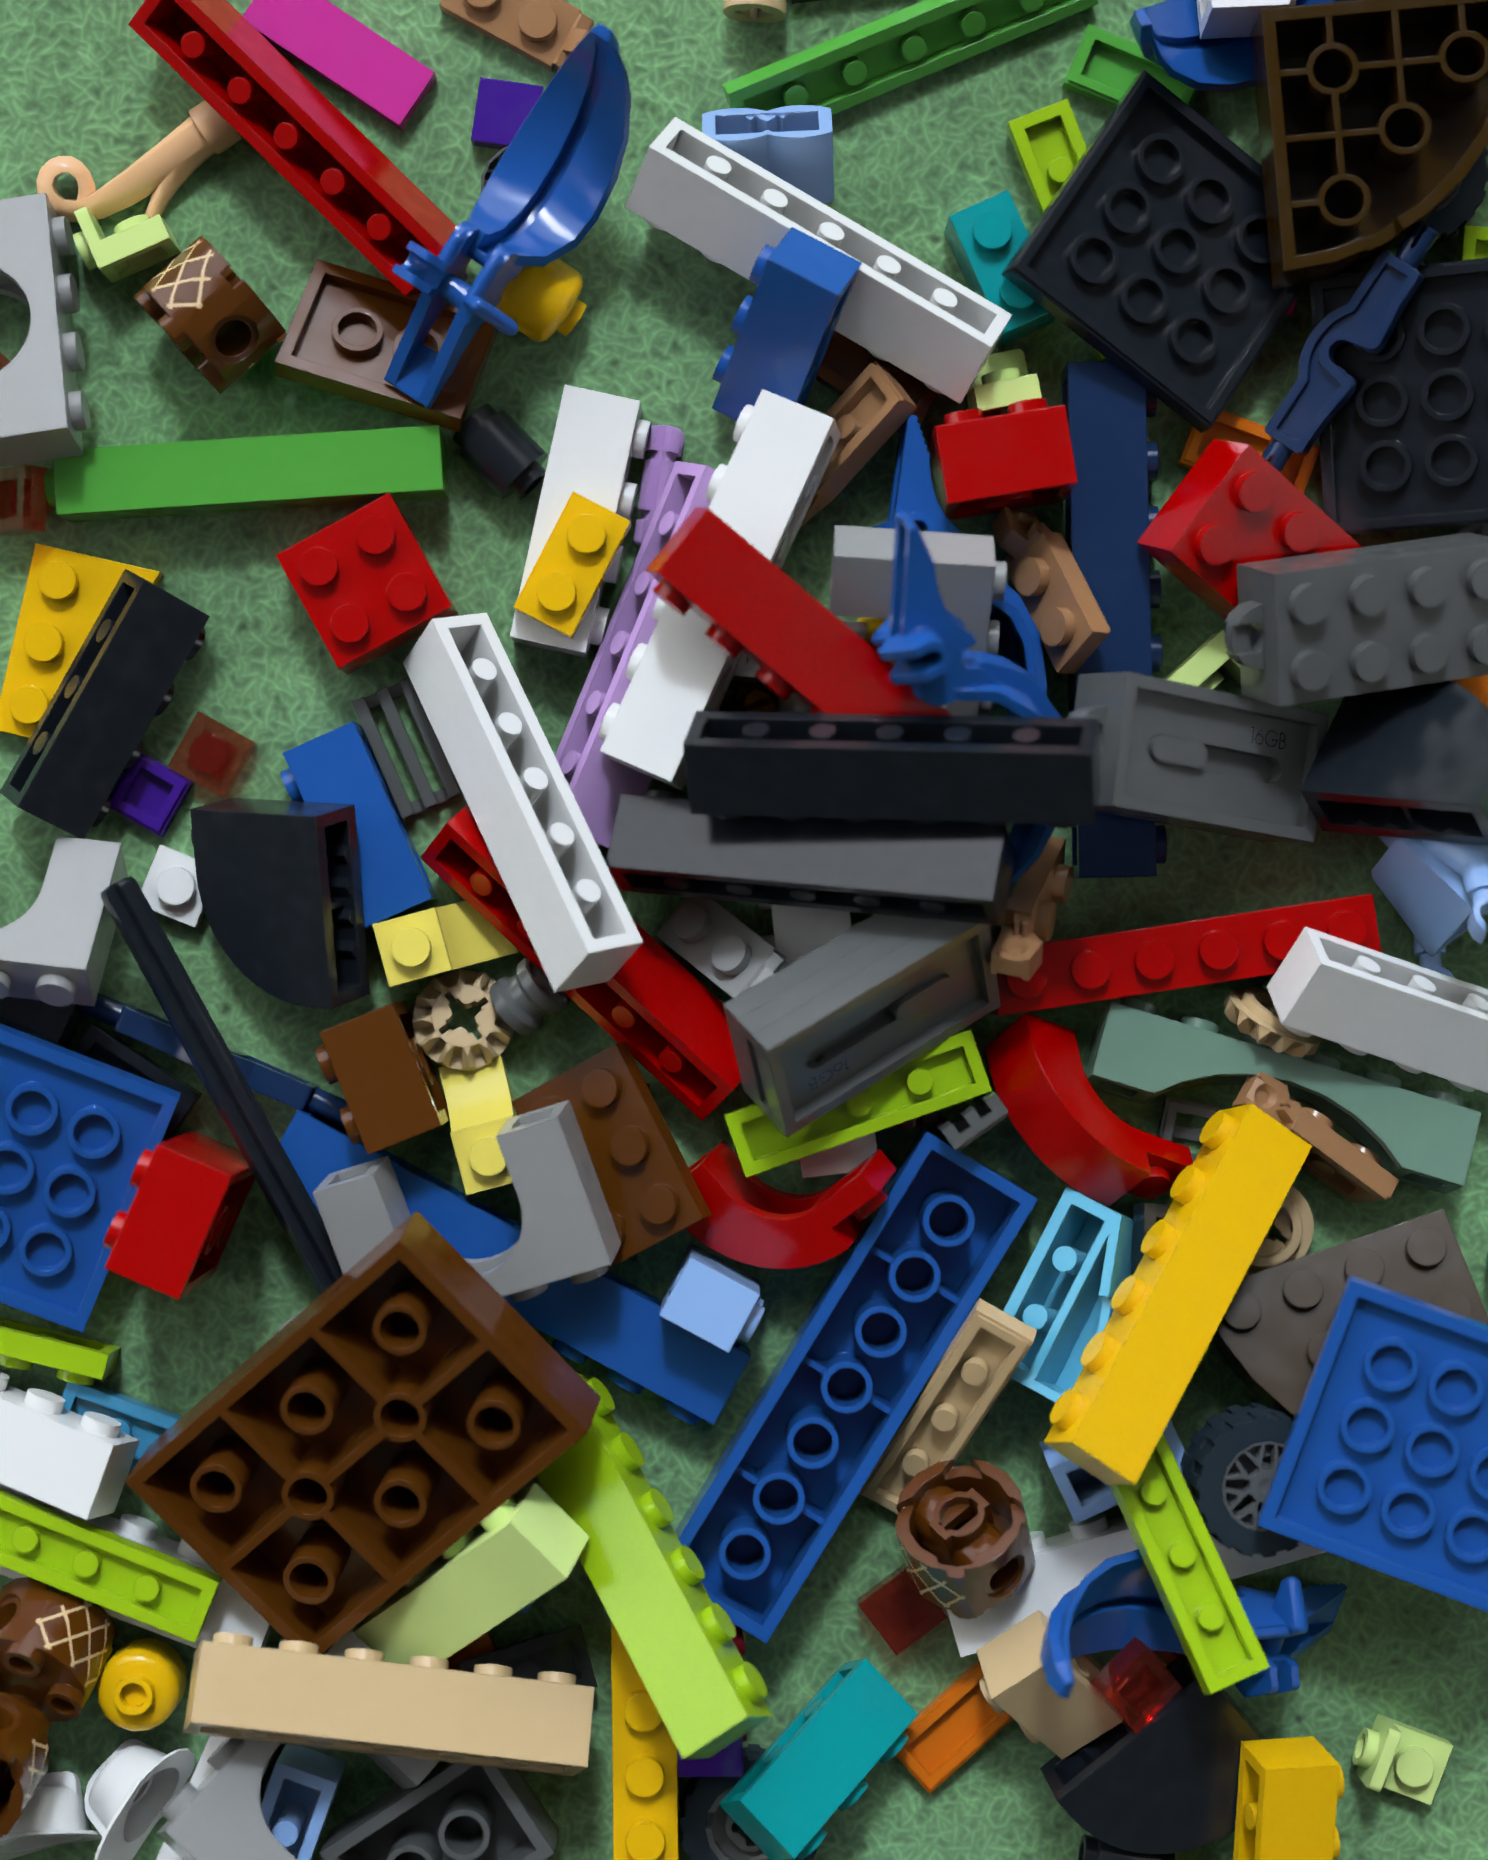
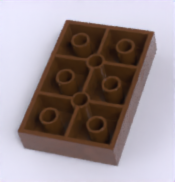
(365, 1437)

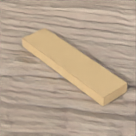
(952, 1400)

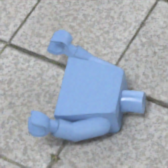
(1436, 891)

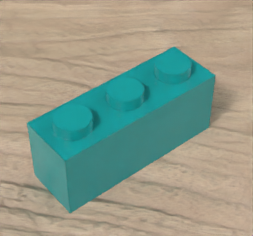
(820, 1762)

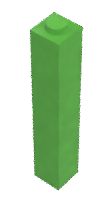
(249, 474)

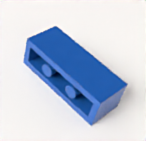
(785, 323)
(345, 771)

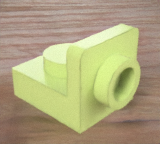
(133, 247)
(1003, 383)
(1202, 664)
(1401, 1759)

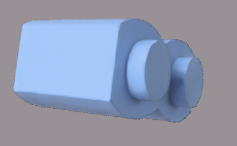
(785, 141)

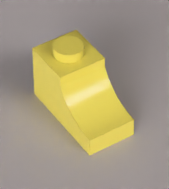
(437, 942)
(477, 1109)

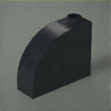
(1405, 766)
(285, 895)
(1169, 1782)

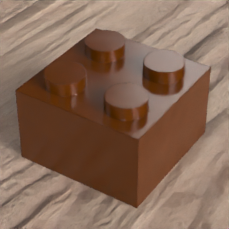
(383, 1077)

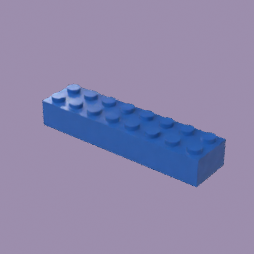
(849, 1379)

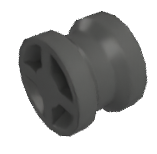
(526, 998)

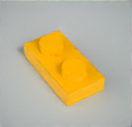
(572, 565)

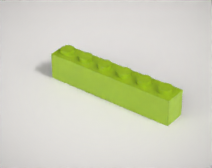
(655, 1590)

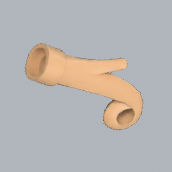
(155, 173)

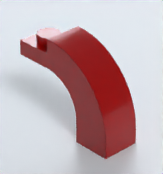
(1066, 1122)
(780, 1227)

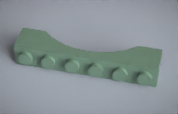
(1415, 1135)

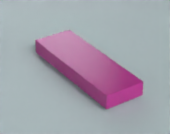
(345, 55)

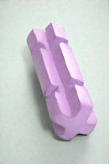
(664, 446)

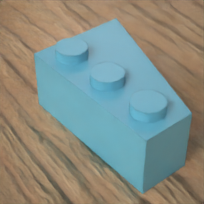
(1069, 1289)

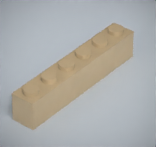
(389, 1707)

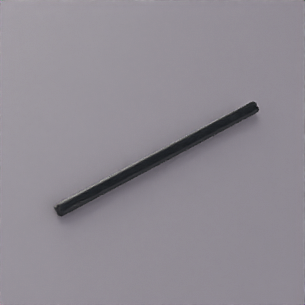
(223, 1080)

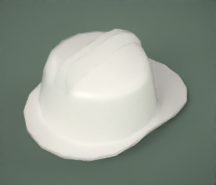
(130, 1792)
(50, 1818)

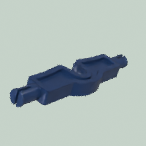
(1365, 324)
(259, 1075)

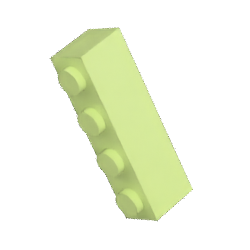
(478, 1580)

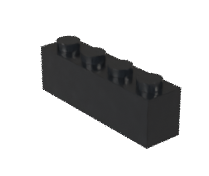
(105, 705)

